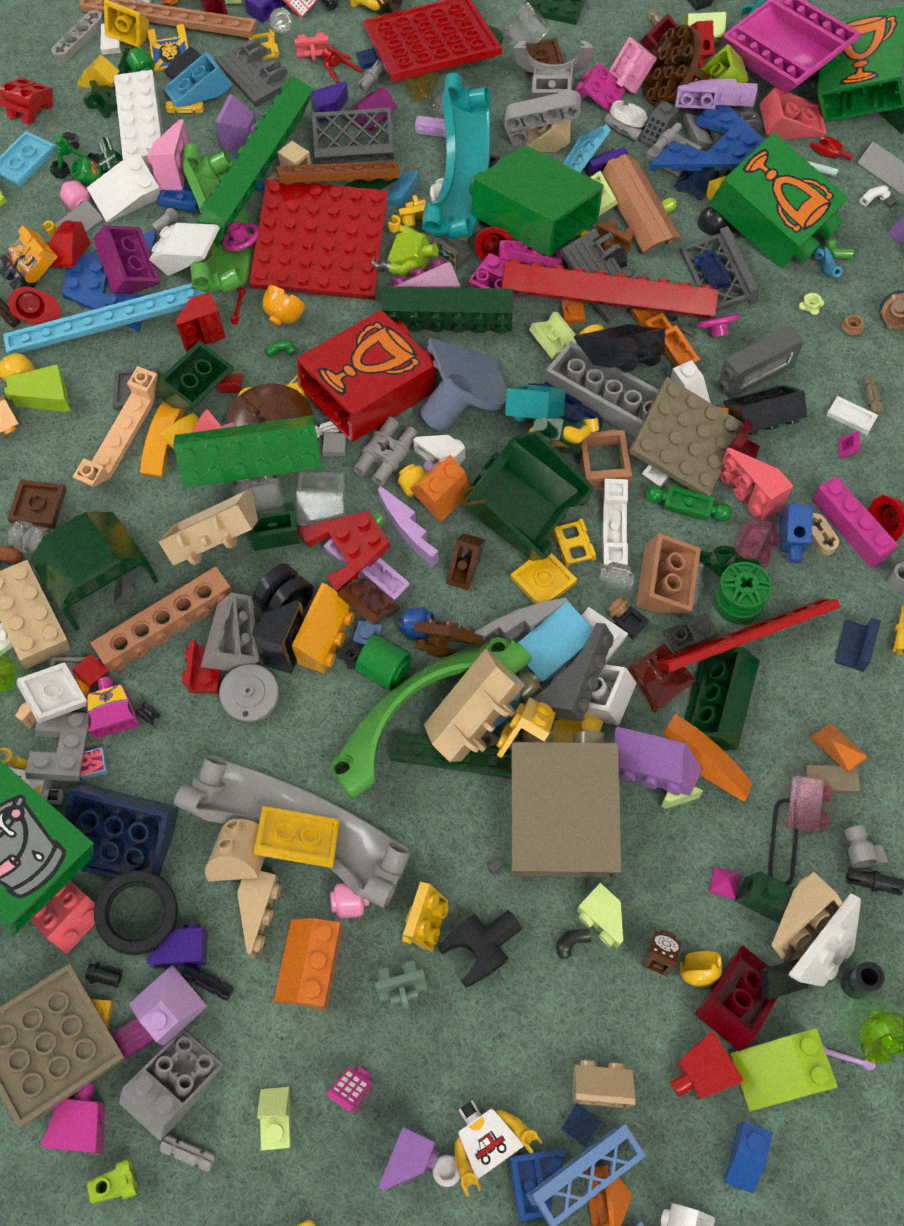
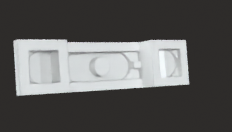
(615, 521)

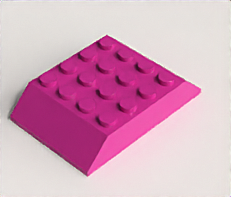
(789, 41)

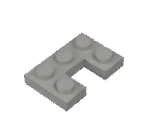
(68, 759)

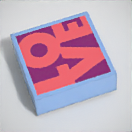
(94, 763)

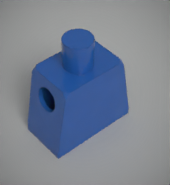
(795, 531)

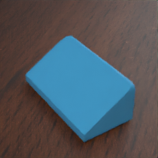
(403, 189)

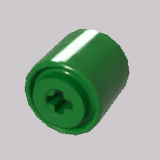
(383, 662)

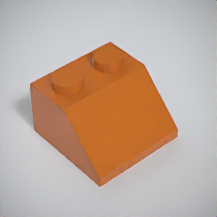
(442, 487)

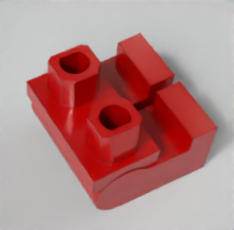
(25, 98)

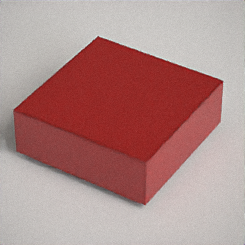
(90, 670)

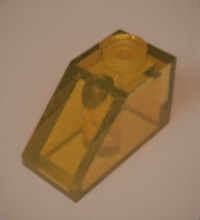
(420, 87)

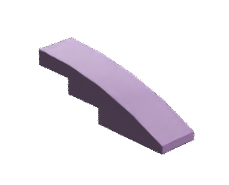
(404, 522)
(380, 573)

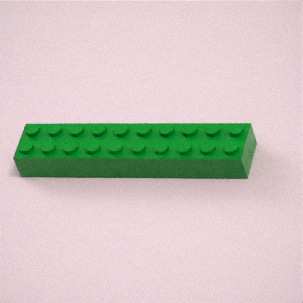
(256, 157)

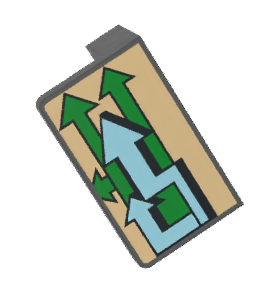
(449, 251)

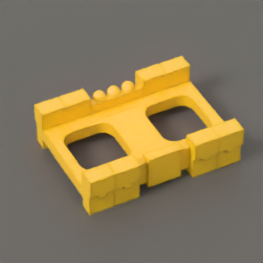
(269, 45)
(566, 544)

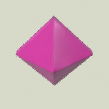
(849, 444)
(724, 882)

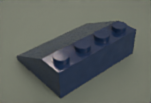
(125, 829)

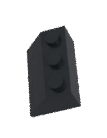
(769, 407)
(276, 635)

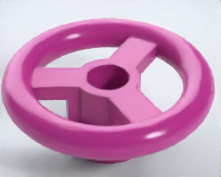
(239, 234)
(718, 325)

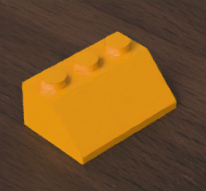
(322, 630)

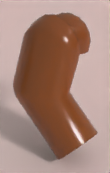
(10, 555)

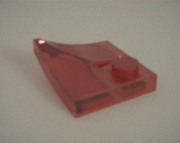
(657, 684)

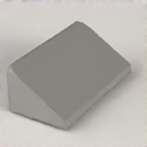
(696, 133)
(84, 213)

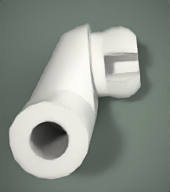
(881, 191)

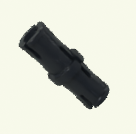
(875, 881)

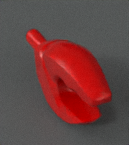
(829, 148)

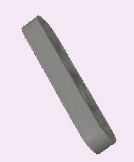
(64, 50)

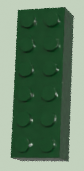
(450, 308)

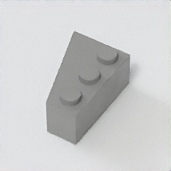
(231, 635)

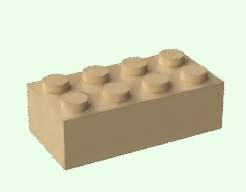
(29, 617)

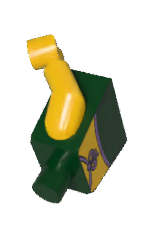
(563, 434)

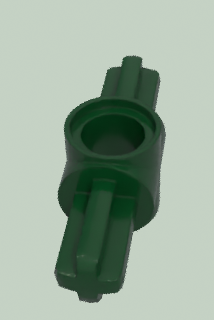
(109, 156)
(722, 558)

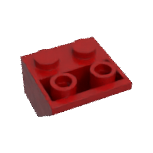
(200, 322)

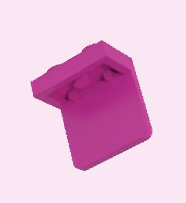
(600, 86)

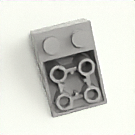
(169, 1084)

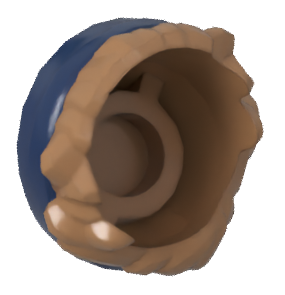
(892, 310)

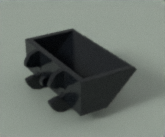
(623, 346)

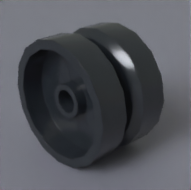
(280, 588)

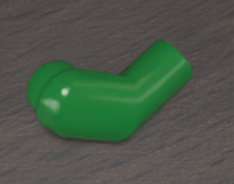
(278, 346)

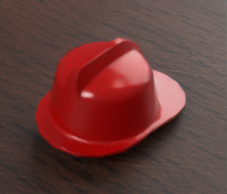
(33, 305)

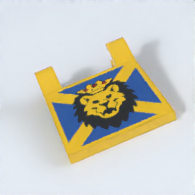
(167, 50)

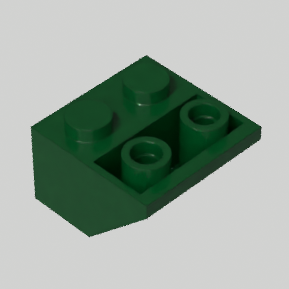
(275, 527)

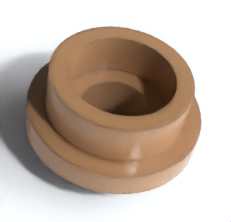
(852, 325)
(617, 607)

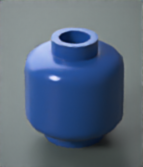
(408, 620)

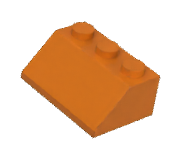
(309, 963)

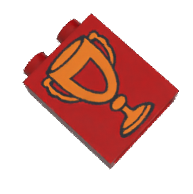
(366, 374)

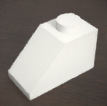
(690, 378)
(438, 447)

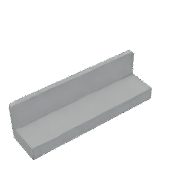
(884, 166)

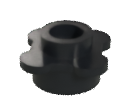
(344, 654)

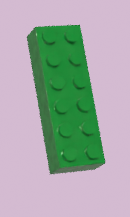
(247, 451)

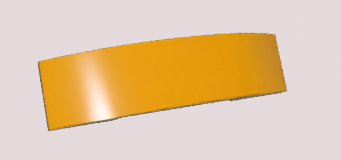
(155, 448)

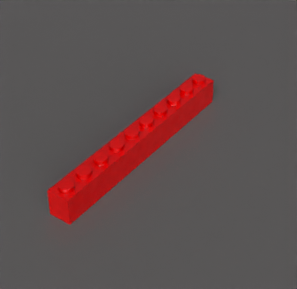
(609, 290)

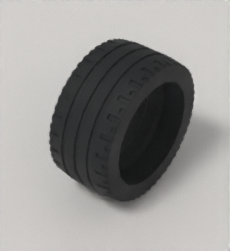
(109, 893)

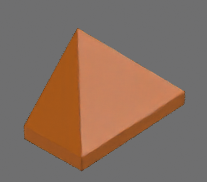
(839, 747)
(611, 1203)

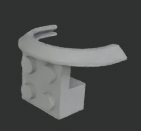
(552, 78)

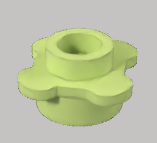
(811, 303)

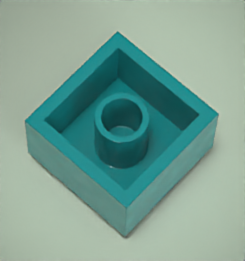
(534, 402)

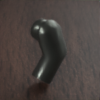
(569, 939)

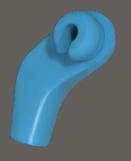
(827, 262)

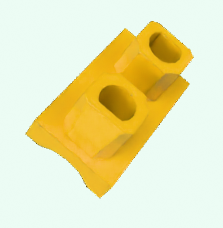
(413, 211)

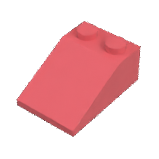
(791, 116)

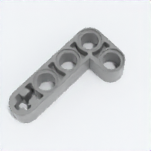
(540, 112)

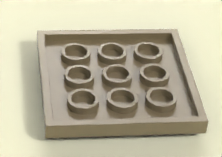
(685, 437)
(51, 1046)

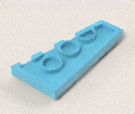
(585, 147)

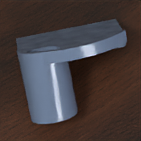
(466, 380)

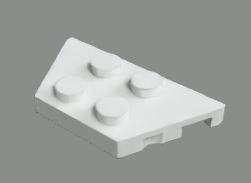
(831, 946)

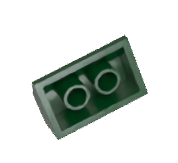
(192, 377)

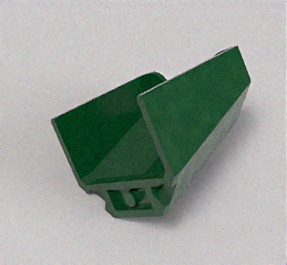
(526, 493)
(86, 557)

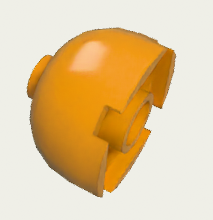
(282, 307)

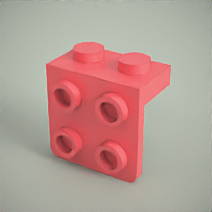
(66, 917)

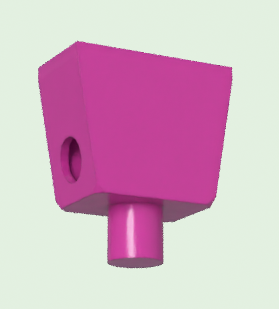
(77, 1124)

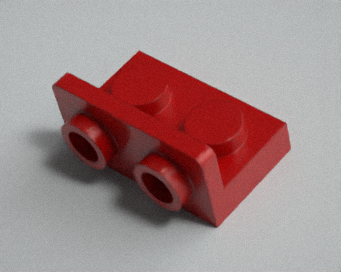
(198, 678)

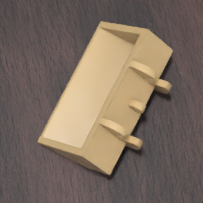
(210, 528)
(473, 708)

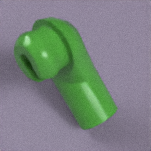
(838, 253)

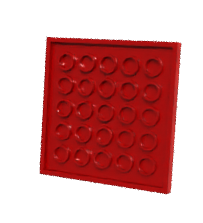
(431, 38)
(319, 239)

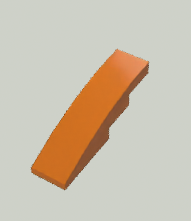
(676, 345)
(715, 763)

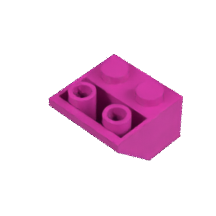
(489, 274)

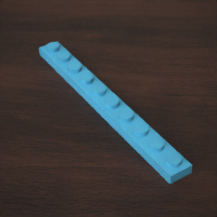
(99, 319)

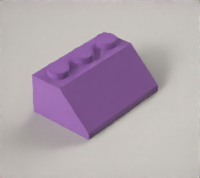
(656, 762)

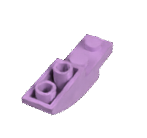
(716, 92)

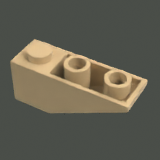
(255, 906)

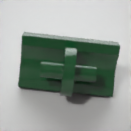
(100, 99)

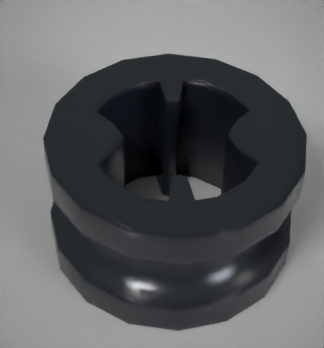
(147, 713)

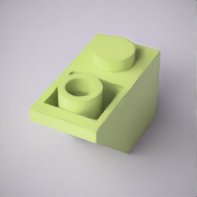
(603, 912)

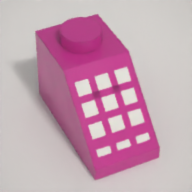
(351, 1089)

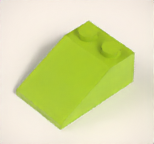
(783, 1070)

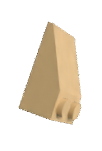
(805, 917)

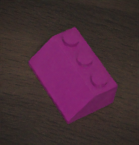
(125, 259)

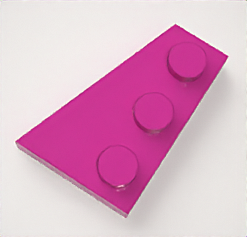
(520, 251)

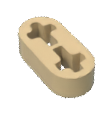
(822, 533)

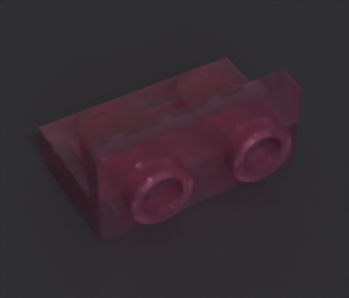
(757, 540)
(808, 804)

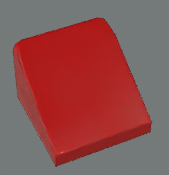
(231, 384)

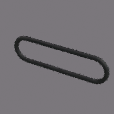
(773, 841)

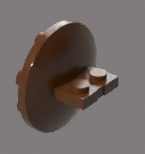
(675, 64)
(267, 404)

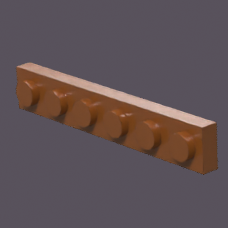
(332, 172)

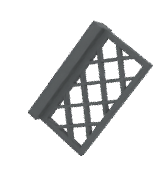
(351, 153)
(735, 261)

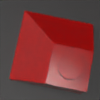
(69, 244)

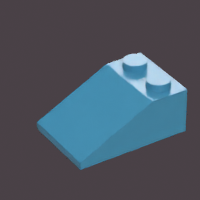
(198, 82)

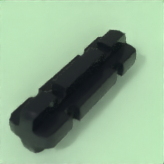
(208, 982)

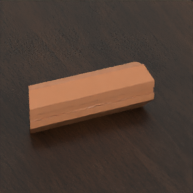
(639, 204)

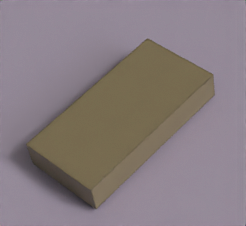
(836, 776)

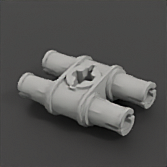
(385, 451)

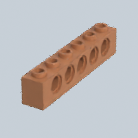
(150, 620)

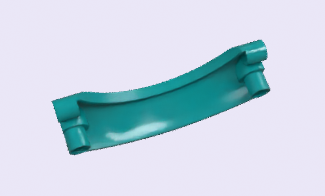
(468, 153)

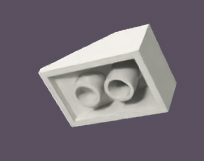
(124, 188)
(182, 246)
(611, 695)

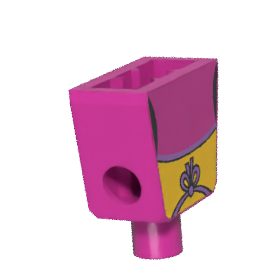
(110, 710)

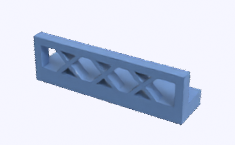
(578, 1165)

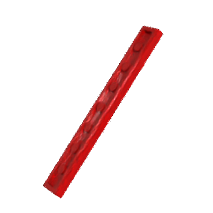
(747, 634)

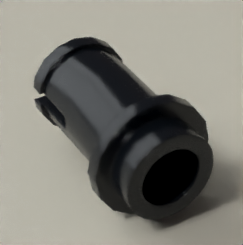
(103, 975)

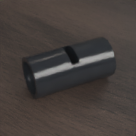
(862, 980)

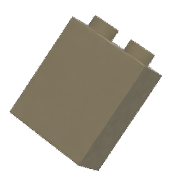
(565, 807)

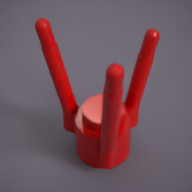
(333, 58)

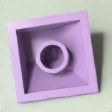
(167, 1006)

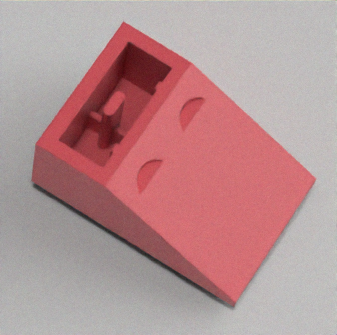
(755, 483)

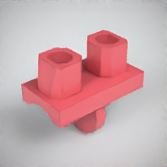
(311, 46)

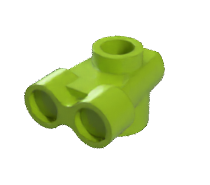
(119, 1183)

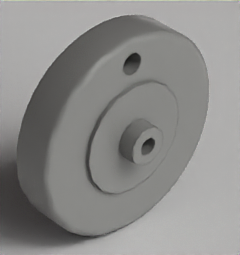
(249, 693)

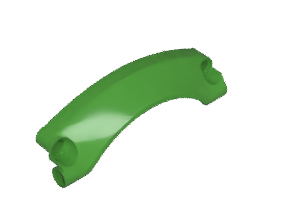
(220, 267)
(362, 746)

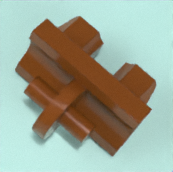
(622, 238)

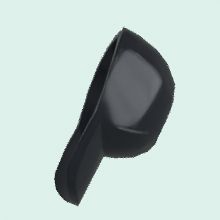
(711, 222)

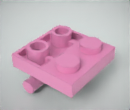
(632, 65)

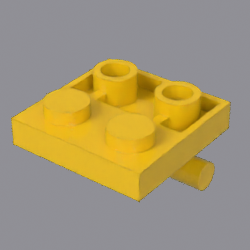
(425, 917)

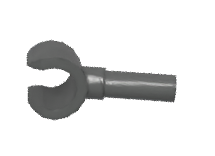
(674, 320)

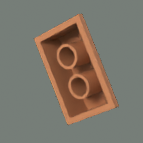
(668, 575)

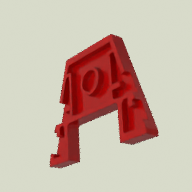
(356, 538)

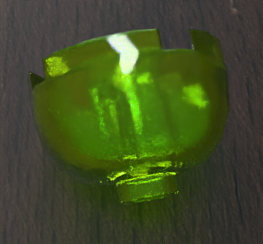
(882, 1036)

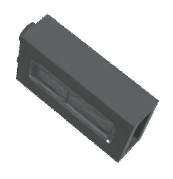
(760, 362)

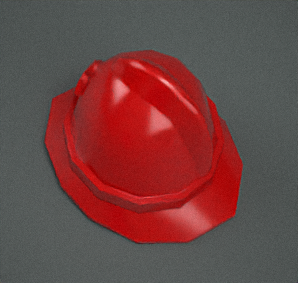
(488, 241)
(889, 514)

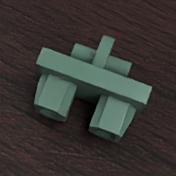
(401, 987)

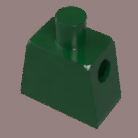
(765, 895)

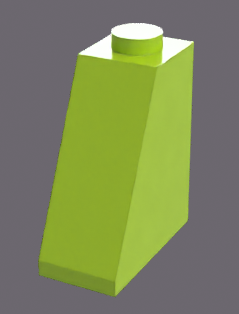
(39, 389)

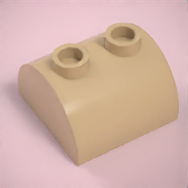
(233, 852)

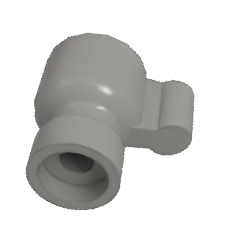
(862, 852)

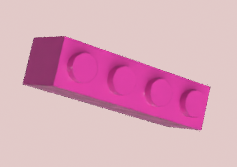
(854, 522)

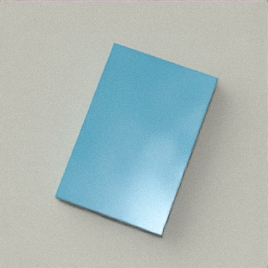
(25, 158)
(556, 641)

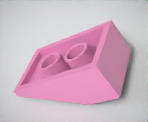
(168, 159)

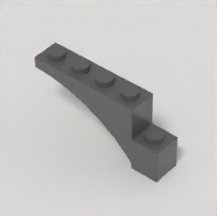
(572, 691)

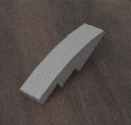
(520, 621)

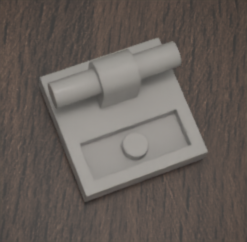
(664, 140)

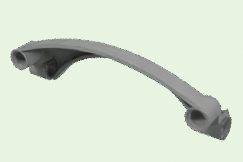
(364, 855)

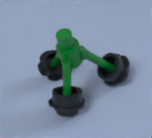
(67, 144)

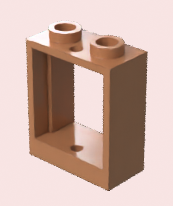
(605, 438)

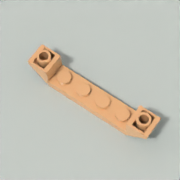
(101, 468)

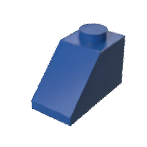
(748, 1156)

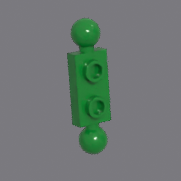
(689, 503)

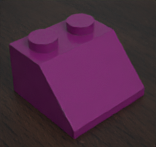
(377, 99)

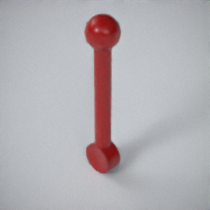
(234, 319)

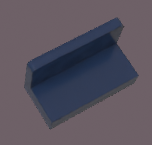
(697, 181)
(857, 644)

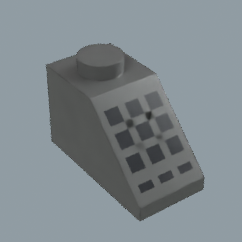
(661, 119)

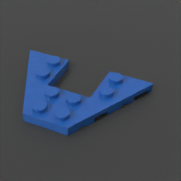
(726, 154)
(88, 282)

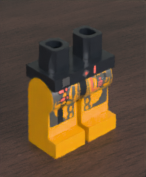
(27, 259)

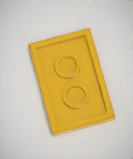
(296, 836)

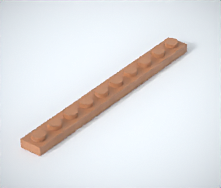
(190, 18)

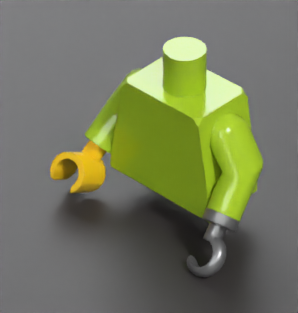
(408, 250)

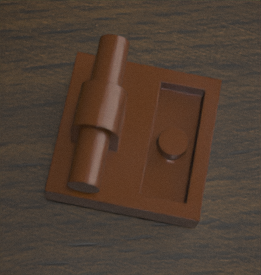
(441, 635)

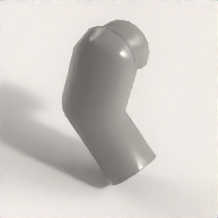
(168, 218)

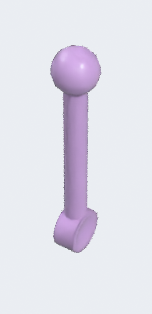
(867, 1066)

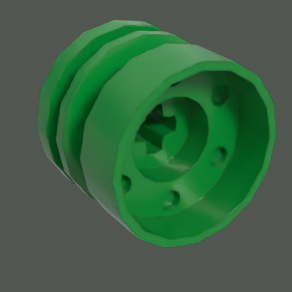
(742, 592)

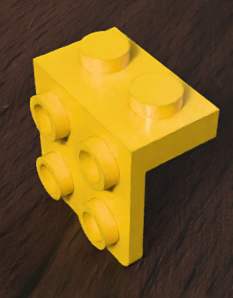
(532, 717)

